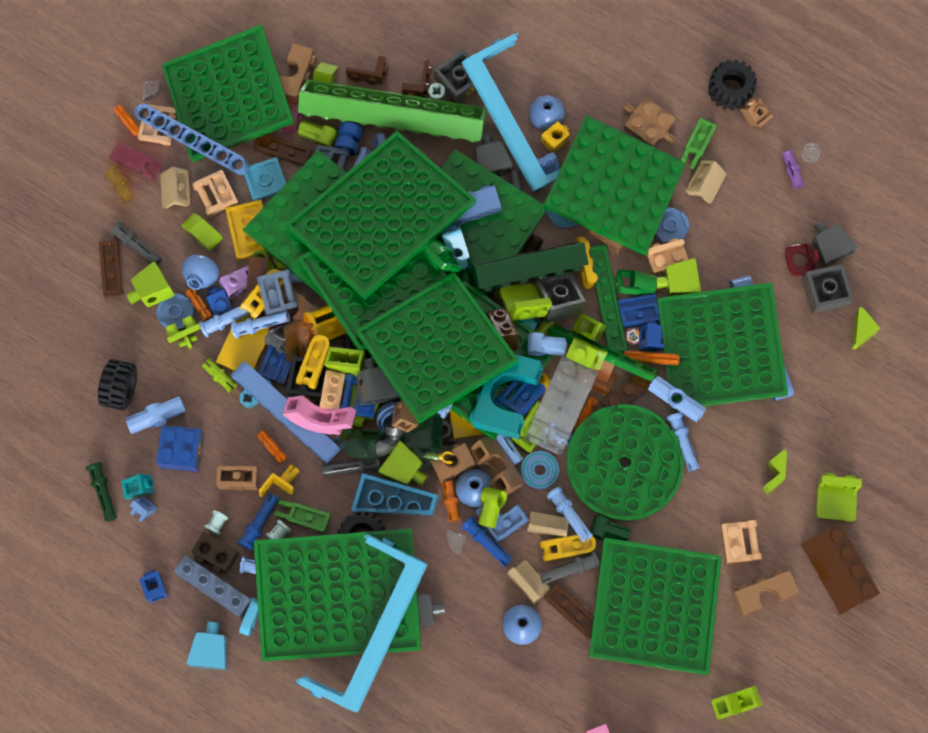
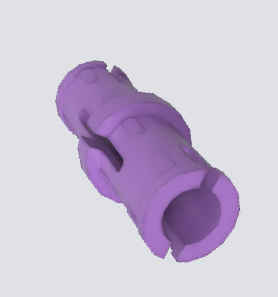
(793, 169)

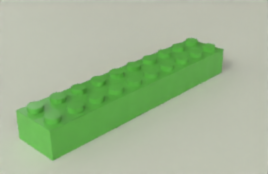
(392, 110)

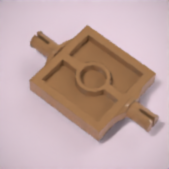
(649, 122)

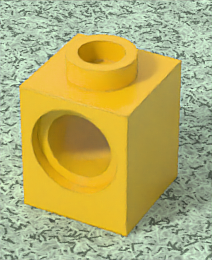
(553, 144)

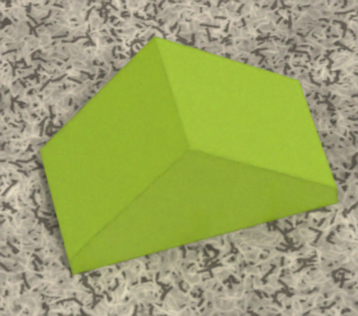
(325, 73)
(589, 328)
(864, 328)

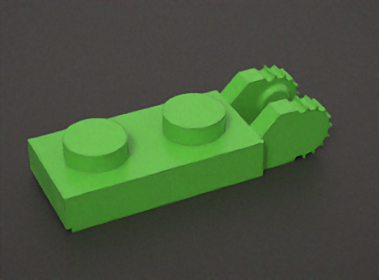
(699, 141)
(304, 516)

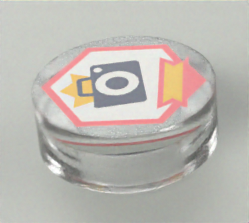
(632, 337)

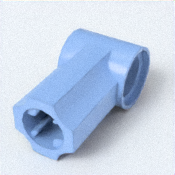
(540, 344)

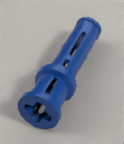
(254, 529)
(480, 535)

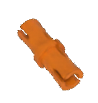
(450, 501)

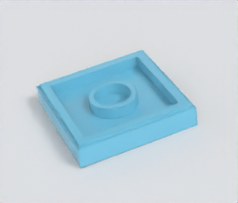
(265, 179)

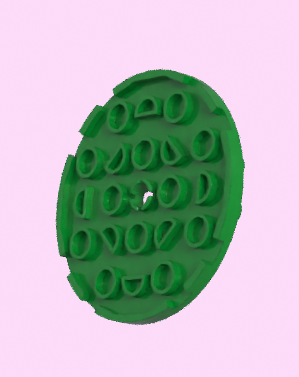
(632, 490)

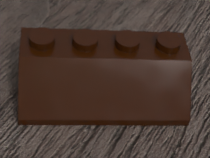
(840, 568)

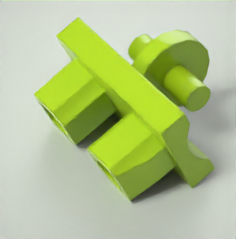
(174, 334)

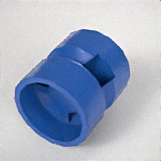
(348, 138)

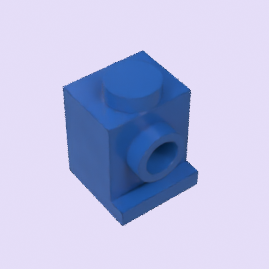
(650, 337)
(153, 594)

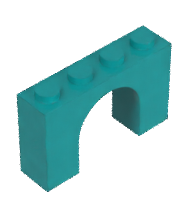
(496, 420)

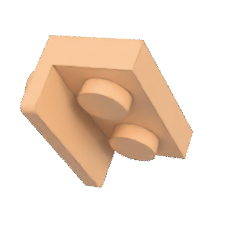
(666, 254)
(332, 390)

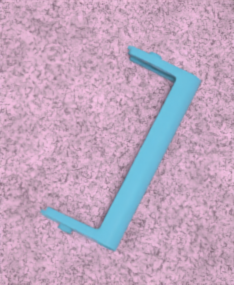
(503, 117)
(382, 635)

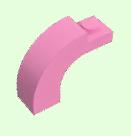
(318, 419)

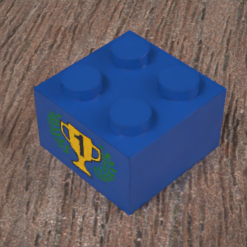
(180, 448)

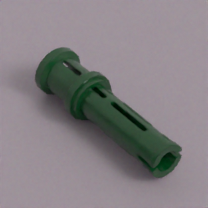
(99, 483)

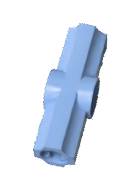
(666, 392)
(155, 415)

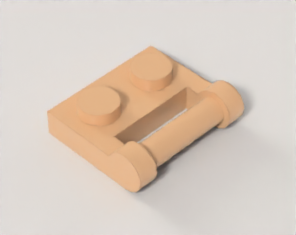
(150, 134)
(221, 190)
(734, 542)

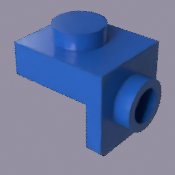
(218, 300)

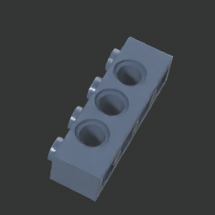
(213, 586)

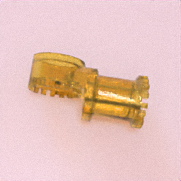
(119, 182)

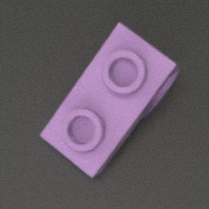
(235, 282)

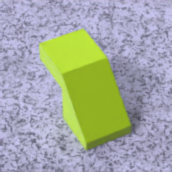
(202, 231)
(778, 467)
(736, 702)

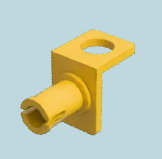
(282, 482)

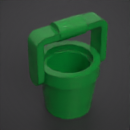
(441, 256)
(639, 282)

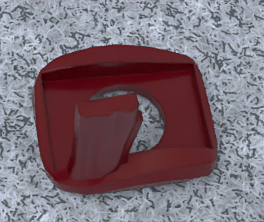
(805, 249)

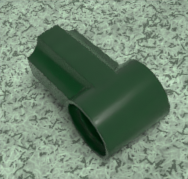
(604, 528)

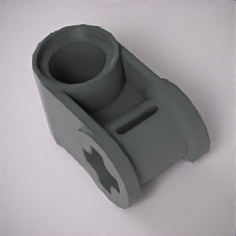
(276, 337)

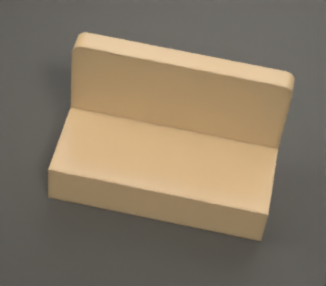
(706, 180)
(175, 187)
(548, 525)
(528, 582)

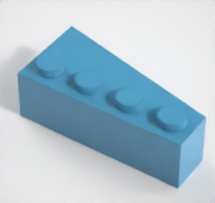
(388, 497)

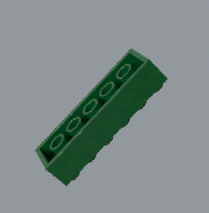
(527, 265)

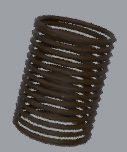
(533, 245)

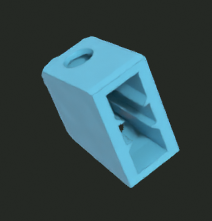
(454, 239)
(209, 649)

